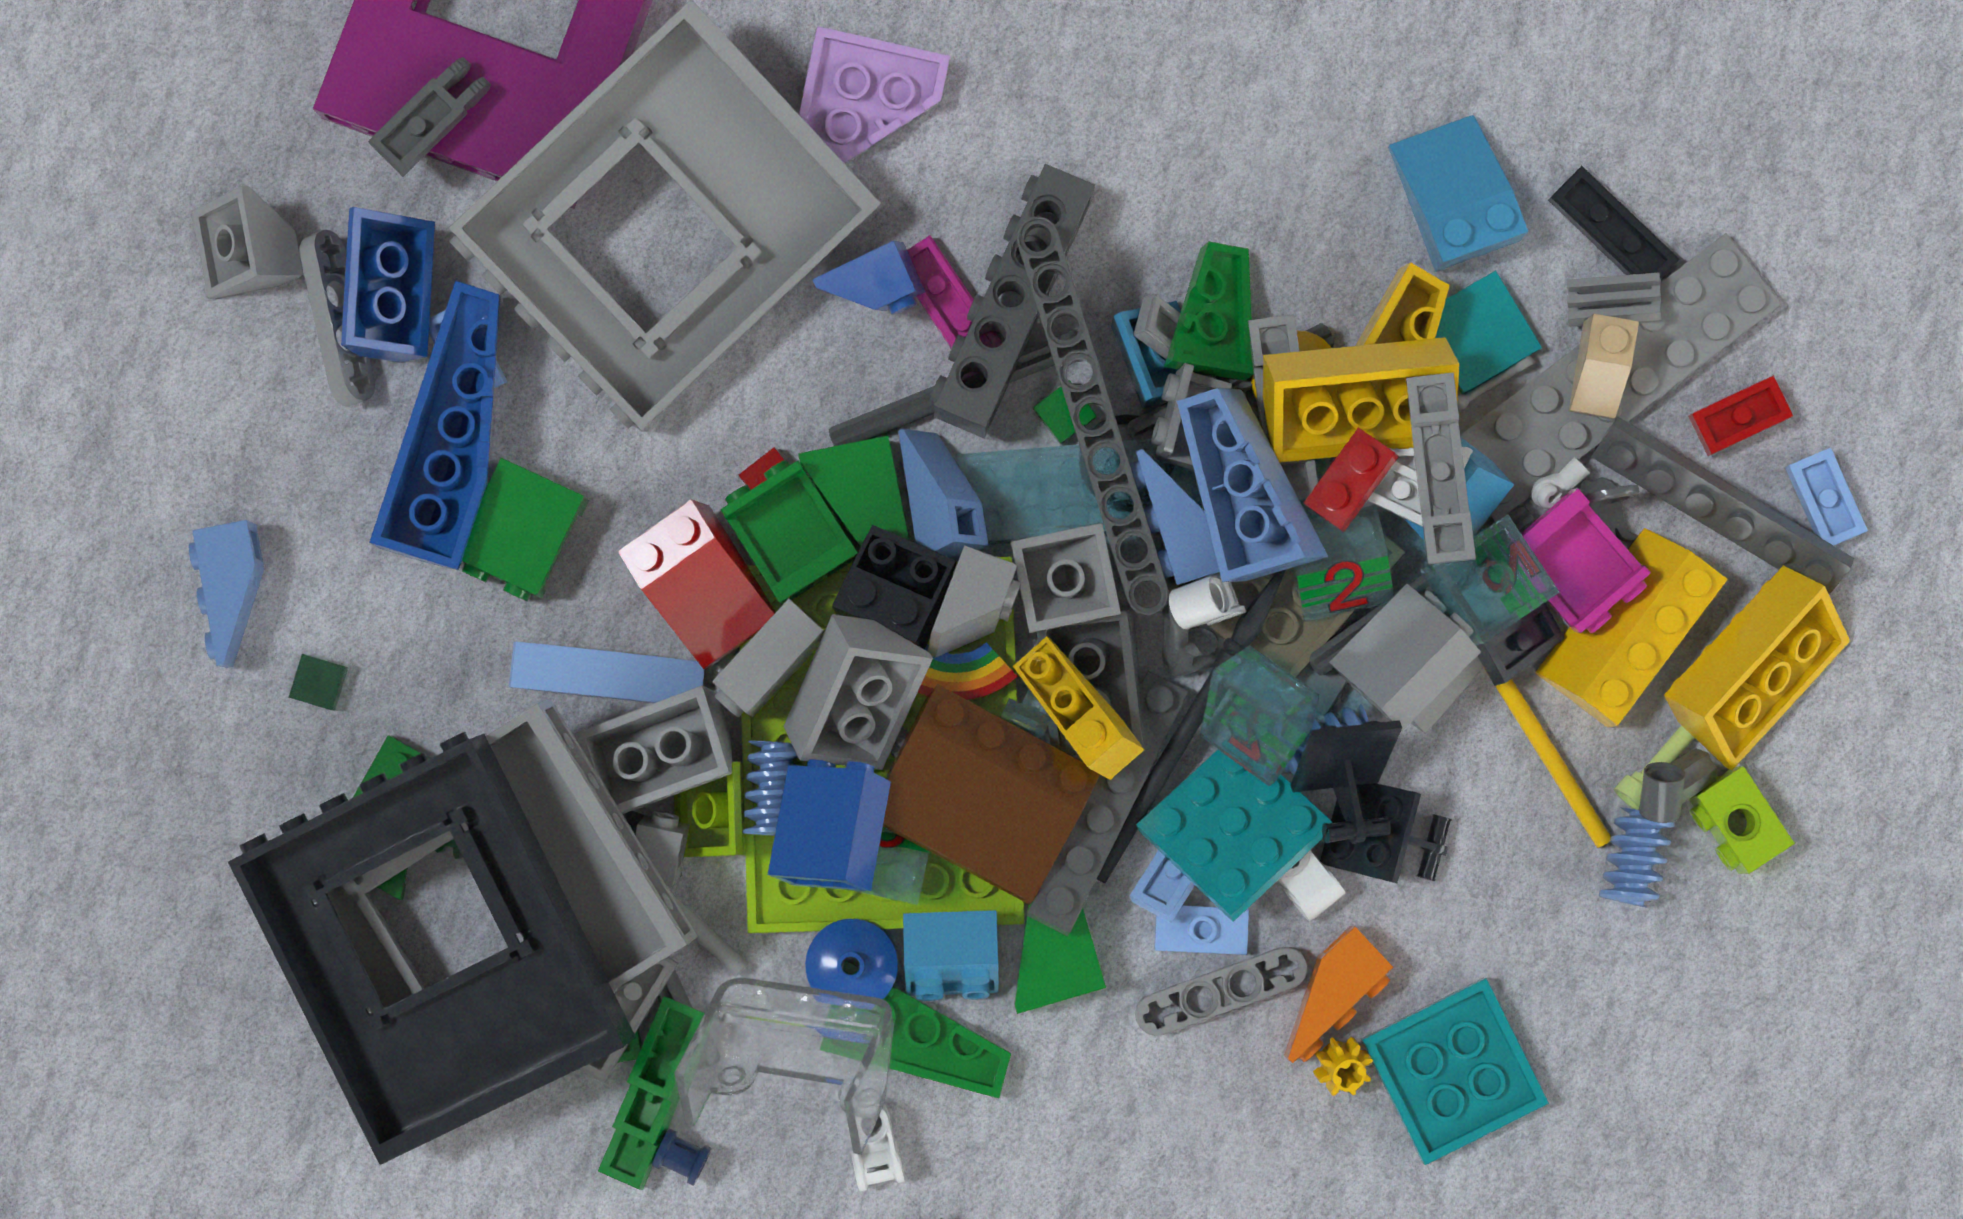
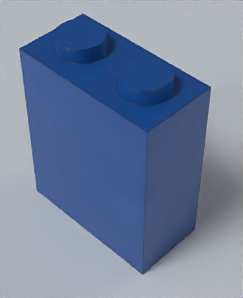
(829, 826)

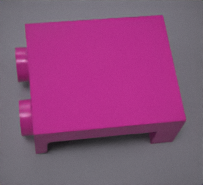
(1583, 562)

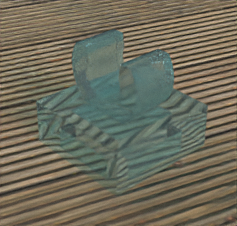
(1026, 715)

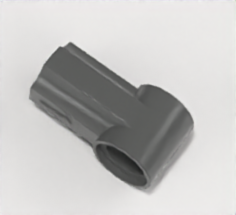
(1671, 784)

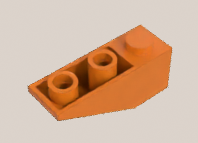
(1337, 982)

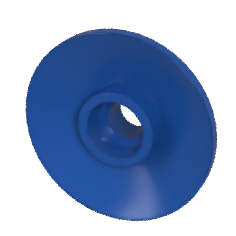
(858, 940)

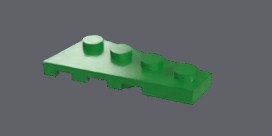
(941, 1048)

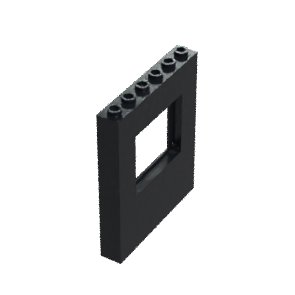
(475, 1034)

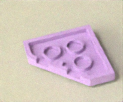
(866, 89)

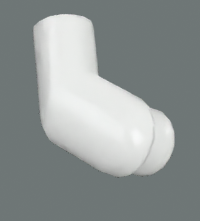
(1552, 488)

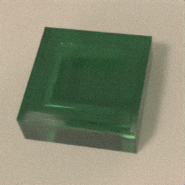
(318, 682)

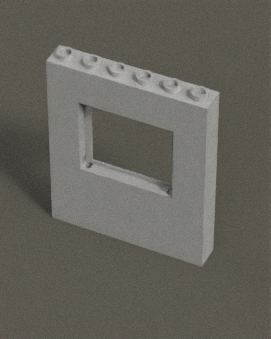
(737, 157)
(587, 842)

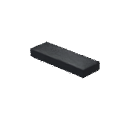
(1611, 226)

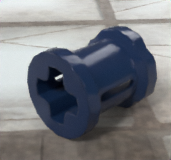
(681, 1157)

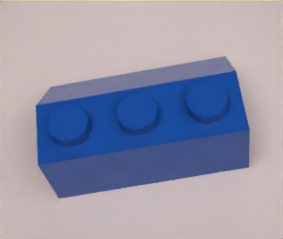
(387, 285)

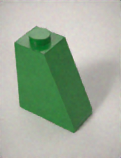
(859, 485)
(1056, 965)

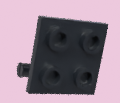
(1342, 760)
(1384, 855)

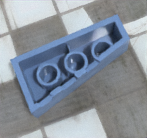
(1244, 490)

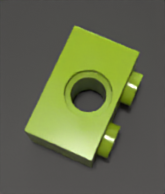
(1763, 834)

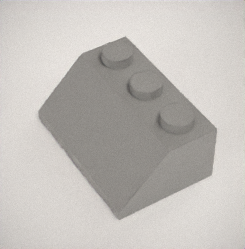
(856, 693)
(660, 748)

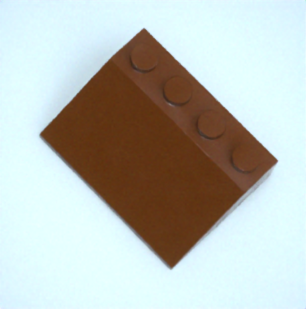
(985, 794)

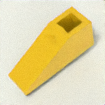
(1078, 710)

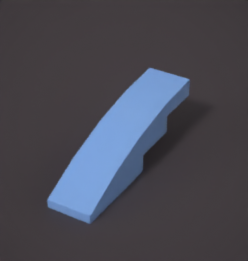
(601, 673)

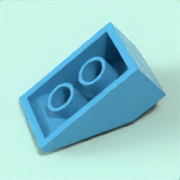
(1458, 193)

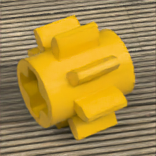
(1342, 1066)

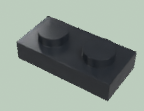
(1520, 645)

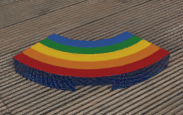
(968, 674)

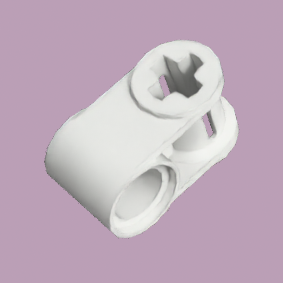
(1204, 602)
(1311, 886)
(879, 1151)

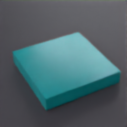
(1485, 331)

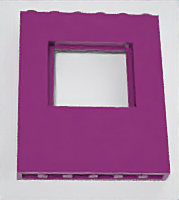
(395, 51)

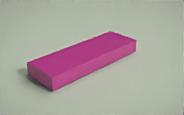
(945, 295)

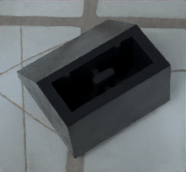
(896, 585)

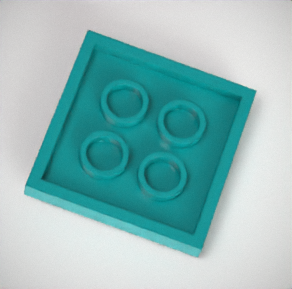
(1233, 831)
(1454, 1071)

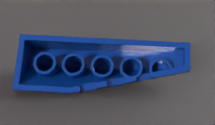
(447, 439)

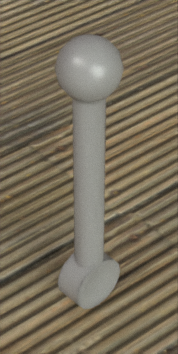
(1491, 383)

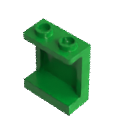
(520, 529)
(788, 531)

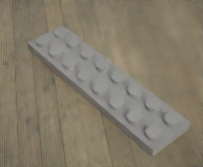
(1701, 312)

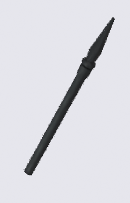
(1245, 631)

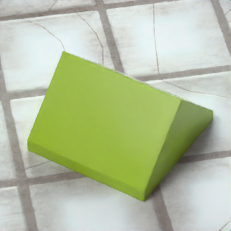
(714, 816)

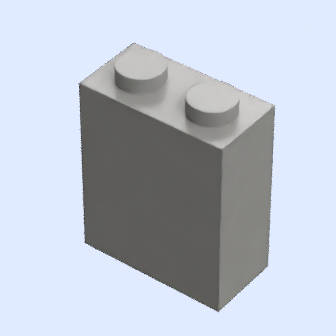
(1406, 655)
(768, 660)

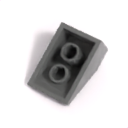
(1108, 659)

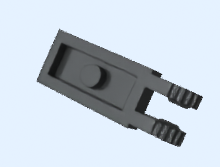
(427, 118)

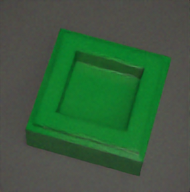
(1056, 415)

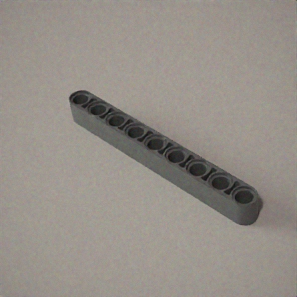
(1079, 396)

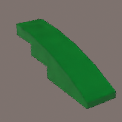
(651, 1095)

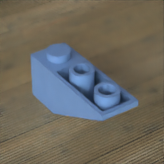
(940, 497)
(1180, 521)
(230, 577)

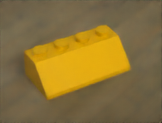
(1325, 394)
(1618, 661)
(1758, 666)

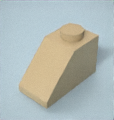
(1603, 365)

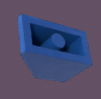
(876, 280)

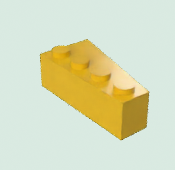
(1407, 309)

